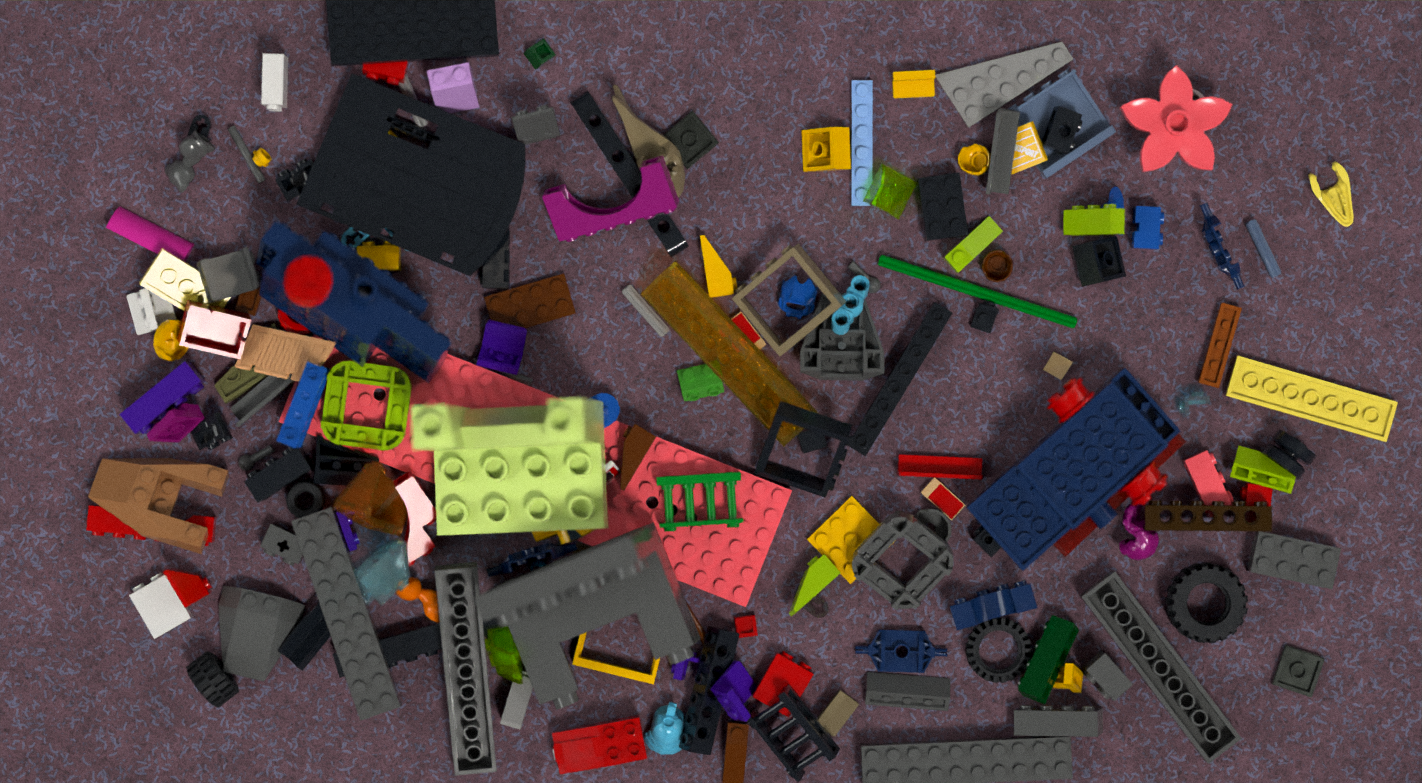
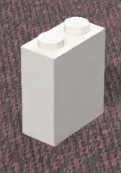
(274, 82)
(159, 605)

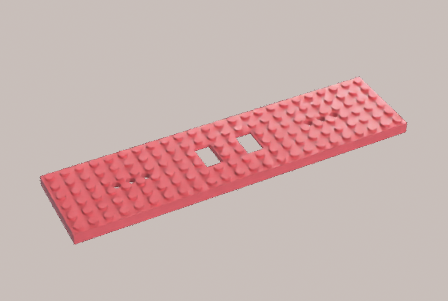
(702, 555)

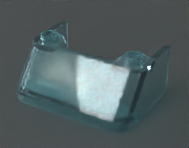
(385, 571)

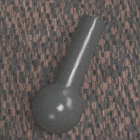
(873, 281)
(247, 462)

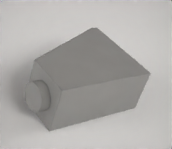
(517, 703)

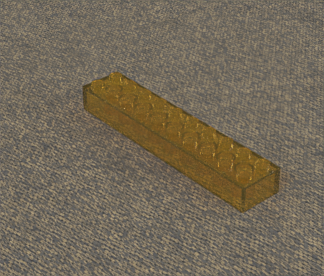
(724, 348)

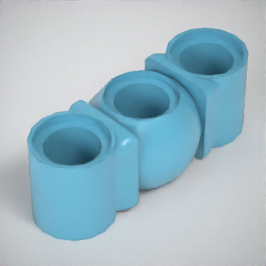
(854, 296)

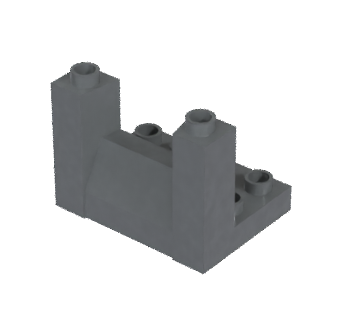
(584, 594)

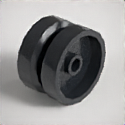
(1290, 452)

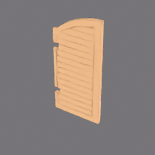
(282, 352)

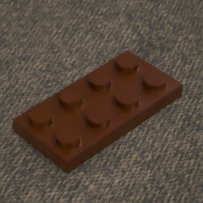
(532, 303)

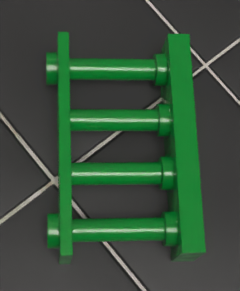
(709, 481)

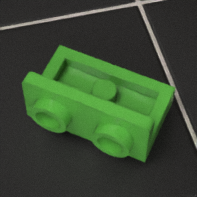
(699, 382)

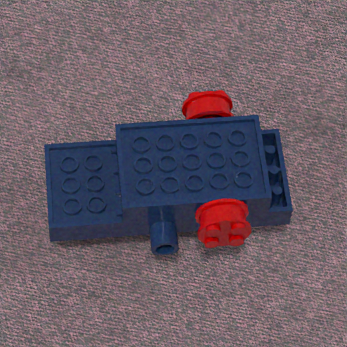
(347, 301)
(1095, 450)

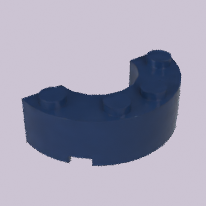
(993, 604)

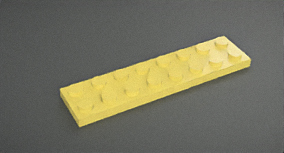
(1311, 398)

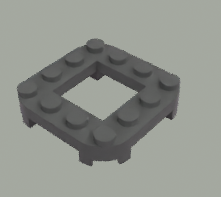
(889, 587)

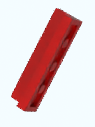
(940, 466)

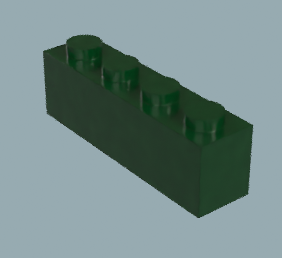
(1047, 659)

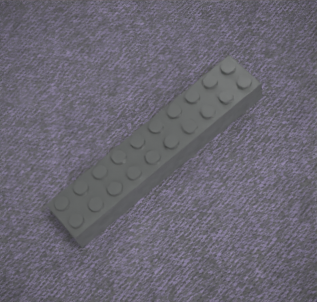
(346, 613)
(1160, 667)
(465, 669)
(968, 760)

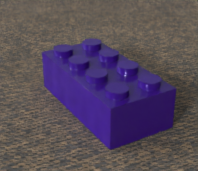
(163, 397)

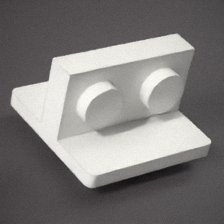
(149, 310)

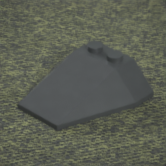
(846, 356)
(254, 629)

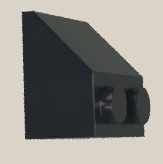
(1099, 261)

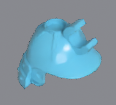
(666, 730)

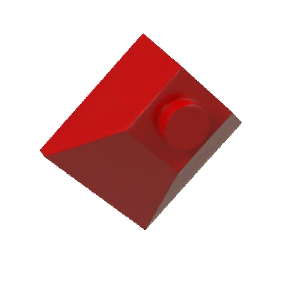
(188, 585)

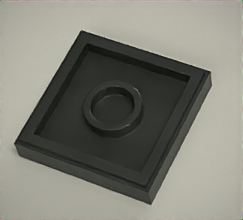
(691, 139)
(1298, 671)

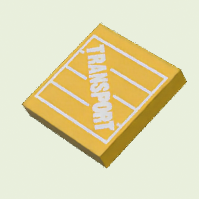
(1028, 148)

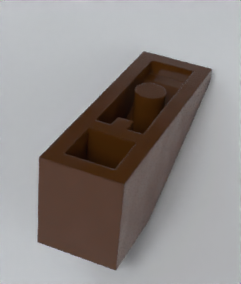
(634, 450)
(735, 752)

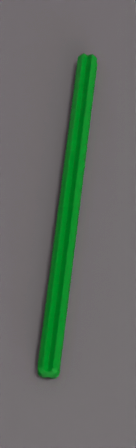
(977, 291)

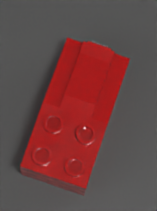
(599, 745)

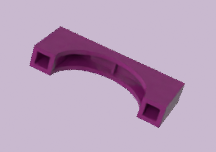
(575, 219)

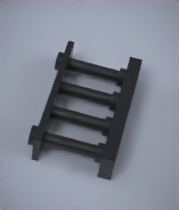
(802, 716)

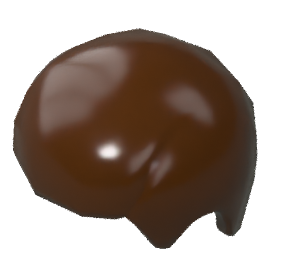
(997, 265)

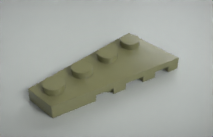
(239, 381)

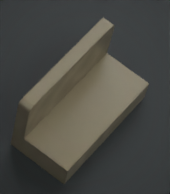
(837, 712)

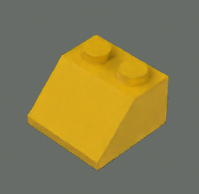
(826, 149)
(384, 256)

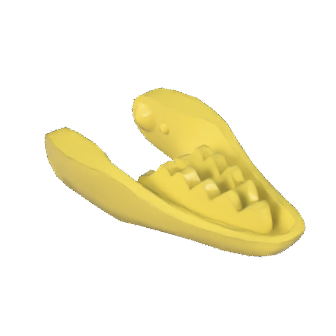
(1336, 198)

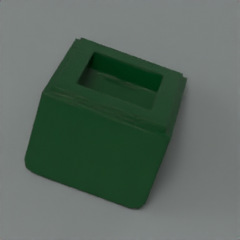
(539, 53)

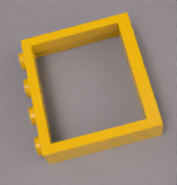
(611, 668)

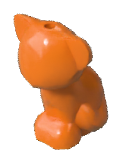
(426, 596)

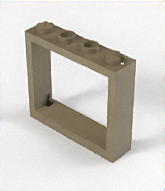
(815, 274)

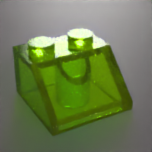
(504, 654)

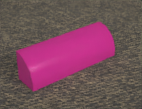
(148, 234)

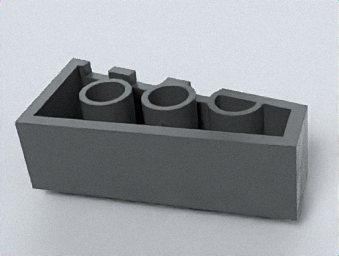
(1058, 721)

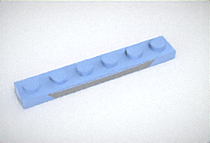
(861, 140)

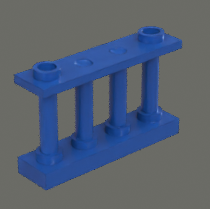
(303, 405)

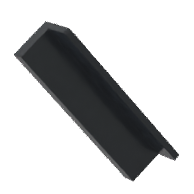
(306, 638)

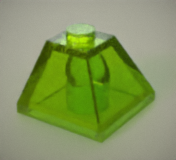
(890, 191)

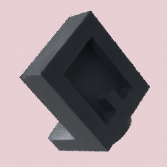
(984, 316)

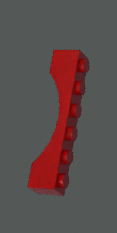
(101, 521)

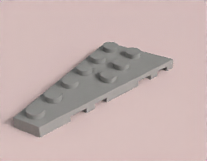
(991, 84)

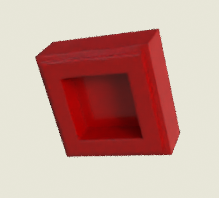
(746, 626)

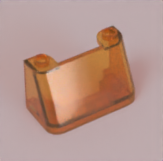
(373, 501)

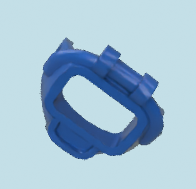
(799, 294)

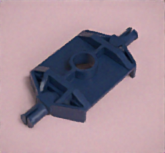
(1214, 242)
(522, 556)
(884, 646)

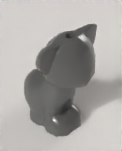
(192, 149)

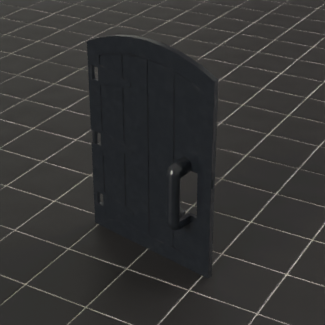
(434, 199)

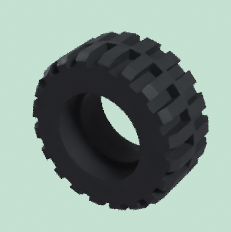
(1231, 616)

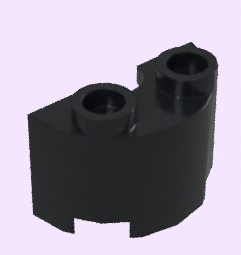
(293, 181)
(211, 431)

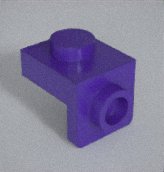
(680, 669)

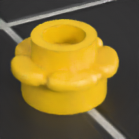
(261, 157)

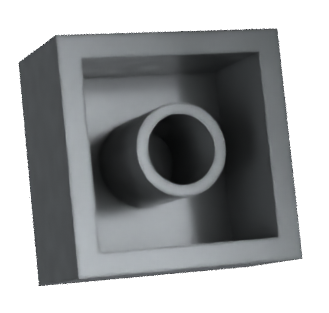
(1107, 675)

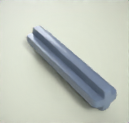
(1263, 248)

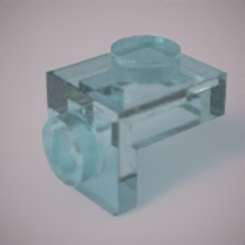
(1195, 398)

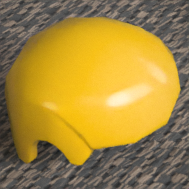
(974, 159)

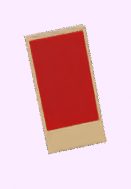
(746, 327)
(943, 498)

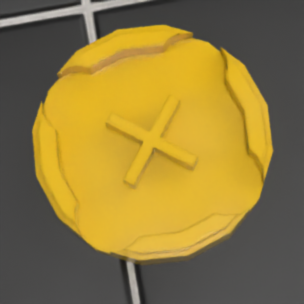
(166, 341)

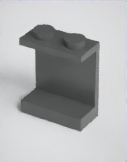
(229, 275)

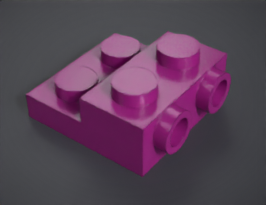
(176, 424)

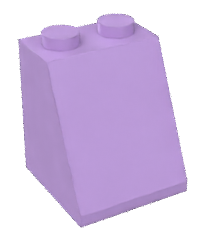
(453, 88)

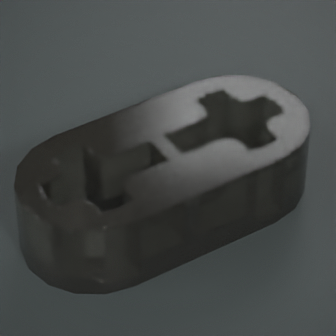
(809, 608)

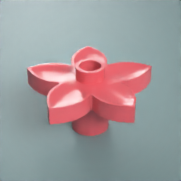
(1176, 123)

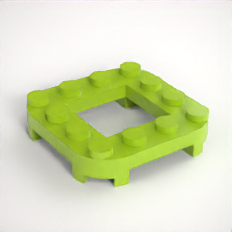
(335, 405)

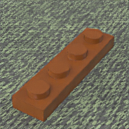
(1219, 345)

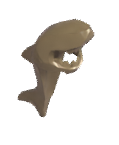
(649, 143)

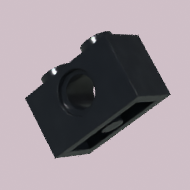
(1061, 117)

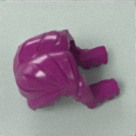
(1146, 540)

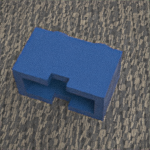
(1148, 227)

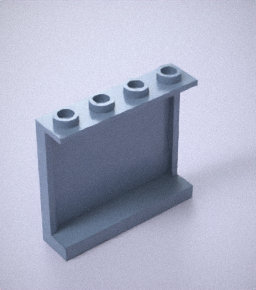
(1072, 95)

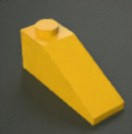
(717, 274)

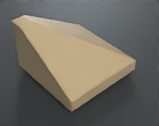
(1057, 365)

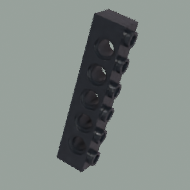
(704, 707)

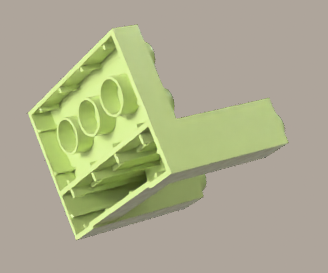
(516, 466)

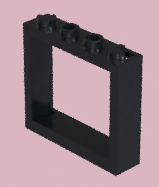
(814, 422)

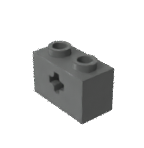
(277, 534)

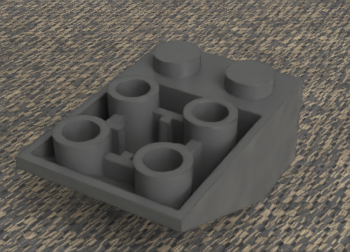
(536, 125)

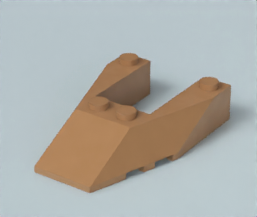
(146, 491)

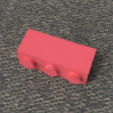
(1206, 479)

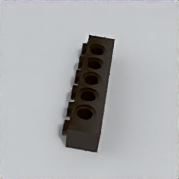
(1261, 523)

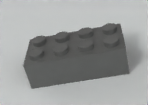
(1294, 559)

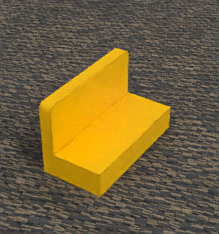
(913, 84)

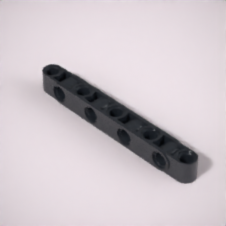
(626, 169)

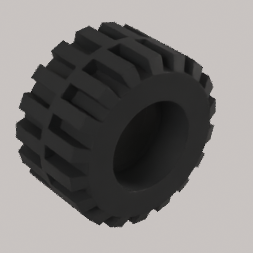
(211, 681)

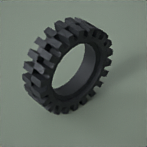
(1012, 670)

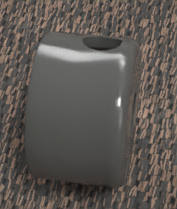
(938, 519)

